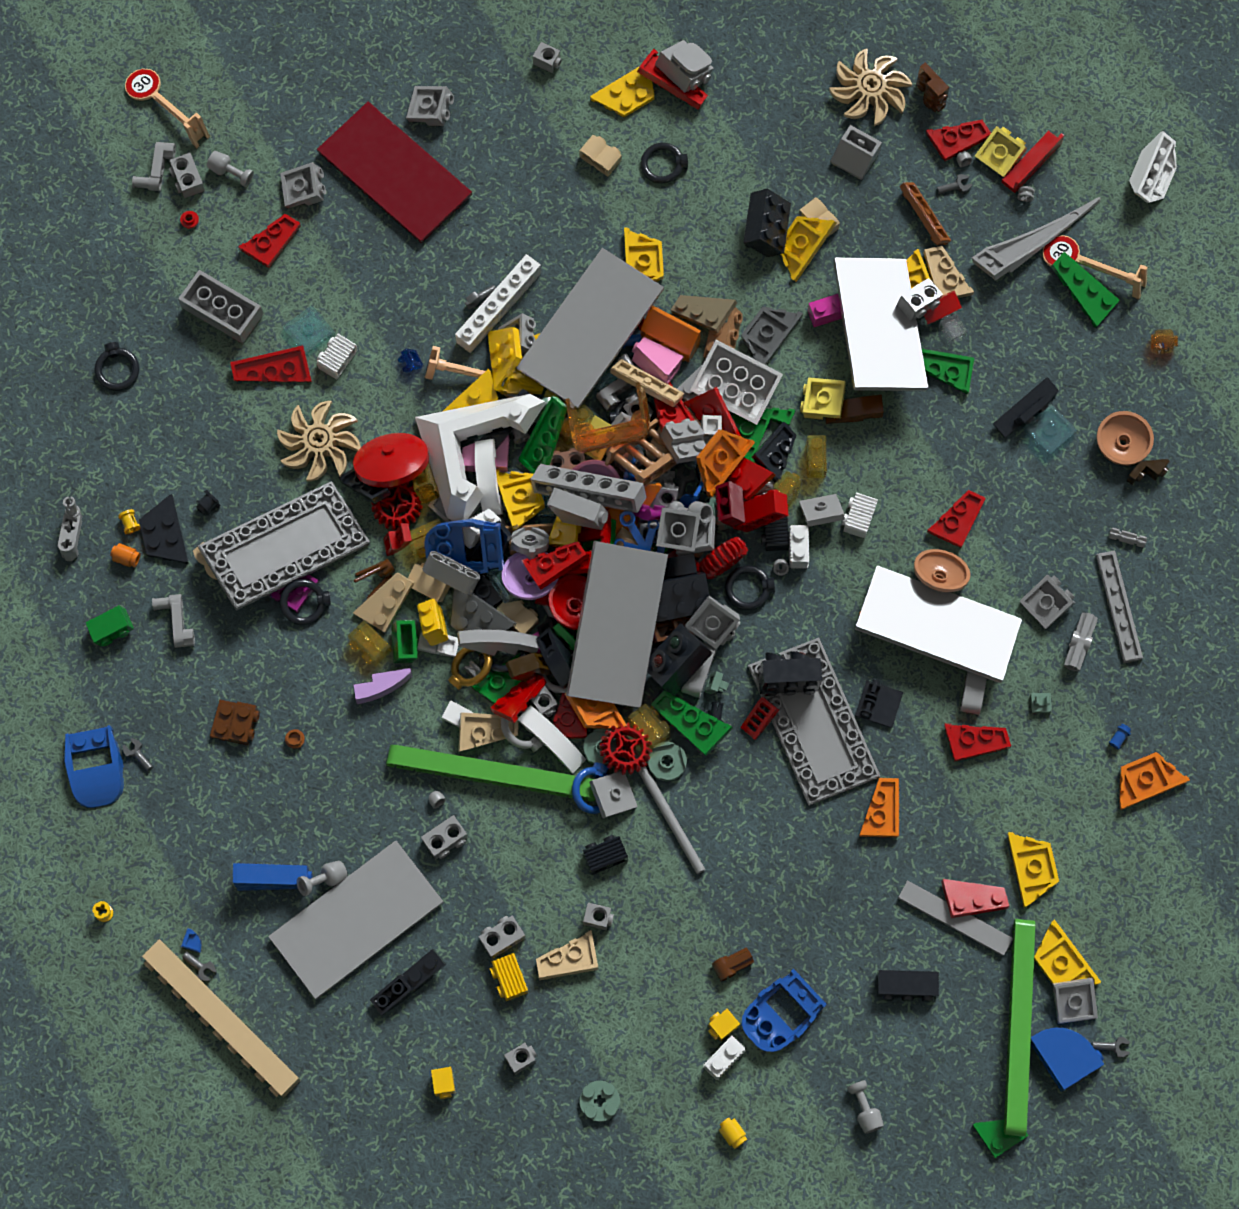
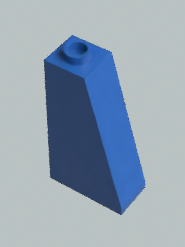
(268, 876)

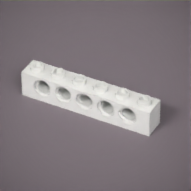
(498, 303)

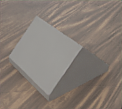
(678, 529)

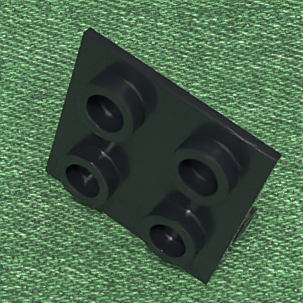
(879, 703)

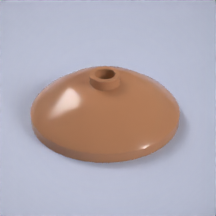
(1131, 429)
(941, 570)

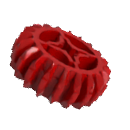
(404, 505)
(723, 557)
(632, 762)

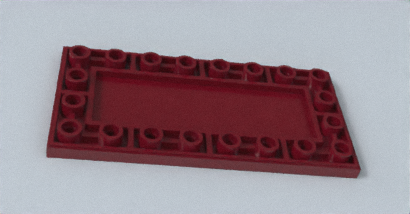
(394, 172)

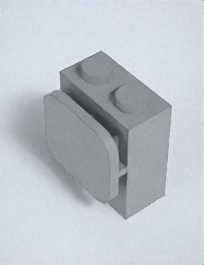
(685, 65)

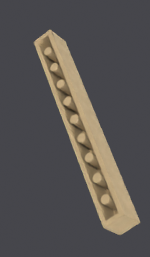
(221, 1018)

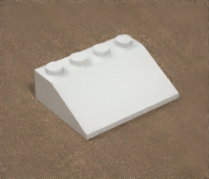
(741, 380)

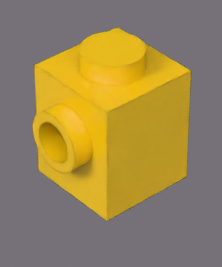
(722, 1025)
(443, 1082)

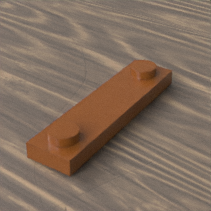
(924, 212)

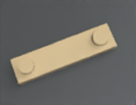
(649, 383)

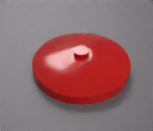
(391, 460)

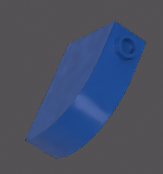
(1066, 1055)

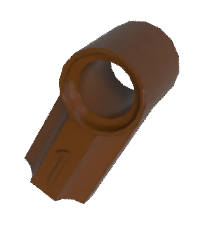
(729, 965)

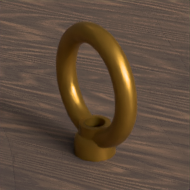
(458, 680)

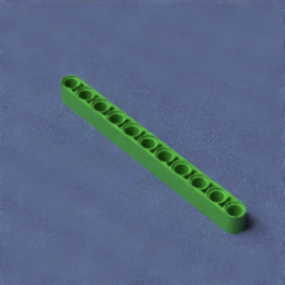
(486, 771)
(1019, 1028)

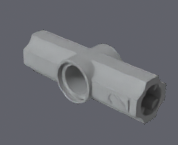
(1080, 642)

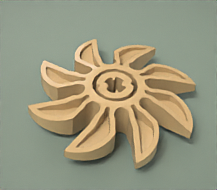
(881, 89)
(313, 448)

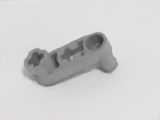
(154, 182)
(609, 394)
(69, 541)
(181, 636)

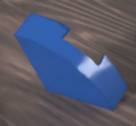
(191, 941)

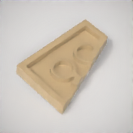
(944, 273)
(385, 602)
(481, 729)
(572, 958)

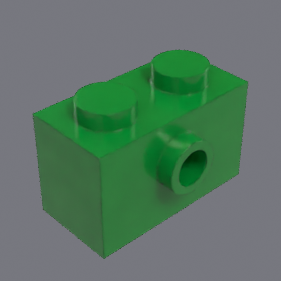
(110, 626)
(404, 641)

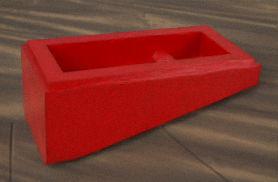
(754, 714)

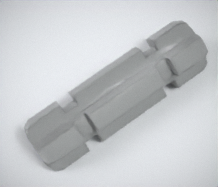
(1127, 537)

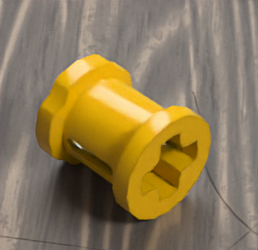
(129, 521)
(105, 916)

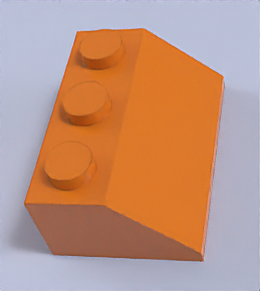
(671, 333)

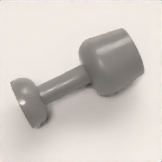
(220, 164)
(704, 509)
(331, 874)
(869, 1119)

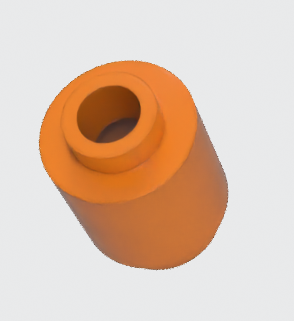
(125, 555)

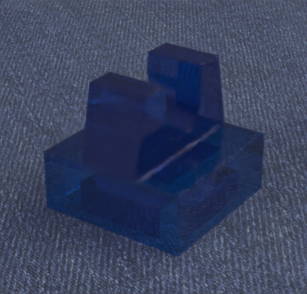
(412, 360)

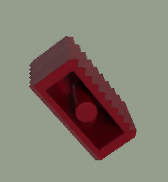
(730, 504)

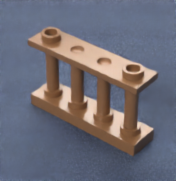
(653, 469)

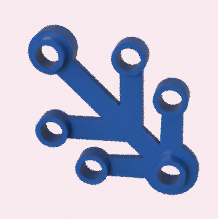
(643, 545)

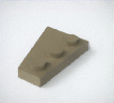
(704, 310)

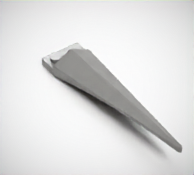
(1010, 254)

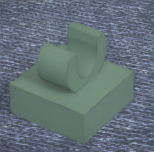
(715, 683)
(1041, 703)

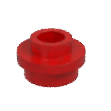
(192, 223)

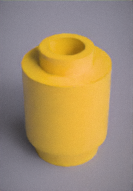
(732, 1132)

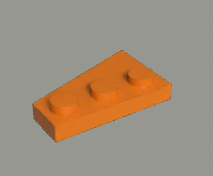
(883, 812)

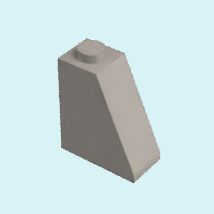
(577, 510)

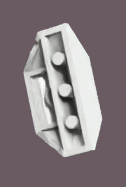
(1154, 168)

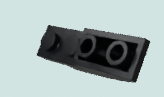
(554, 653)
(408, 982)

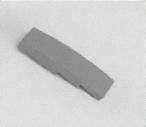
(492, 640)

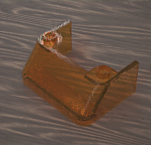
(588, 439)

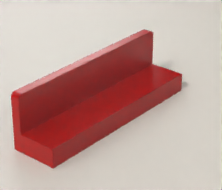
(1032, 161)

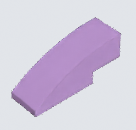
(382, 685)

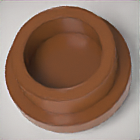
(294, 739)

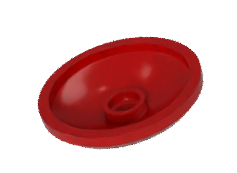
(565, 593)

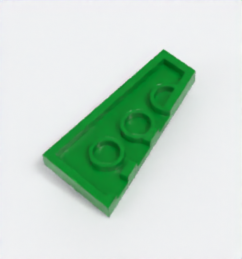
(1090, 293)
(544, 436)
(697, 726)

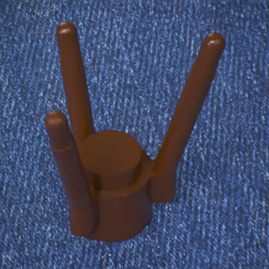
(383, 569)

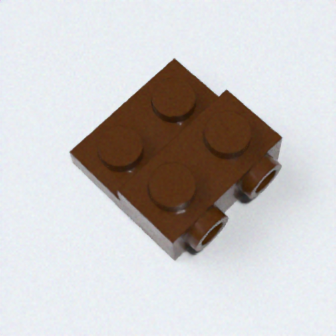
(934, 88)
(235, 722)

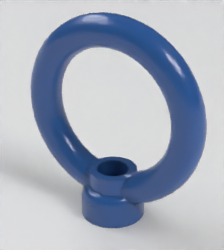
(598, 770)

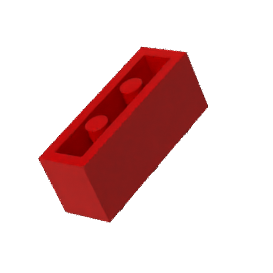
(764, 510)

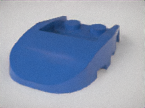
(449, 540)
(98, 784)
(766, 1027)

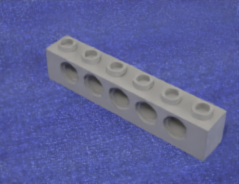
(598, 488)

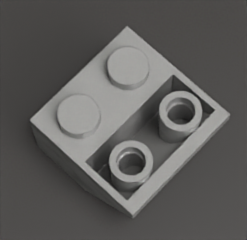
(856, 152)

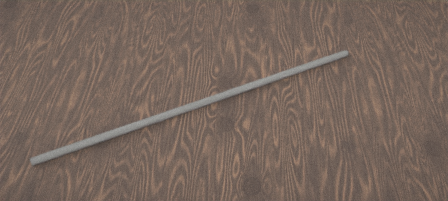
(656, 794)

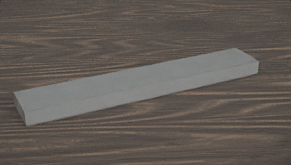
(1119, 606)
(966, 925)

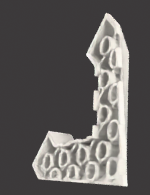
(443, 435)

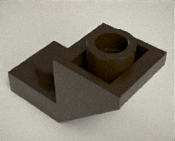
(1153, 468)
(525, 666)

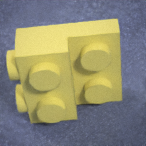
(1001, 151)
(823, 398)

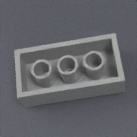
(220, 306)

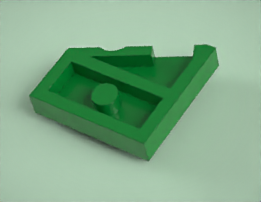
(993, 1136)

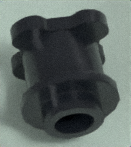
(207, 503)

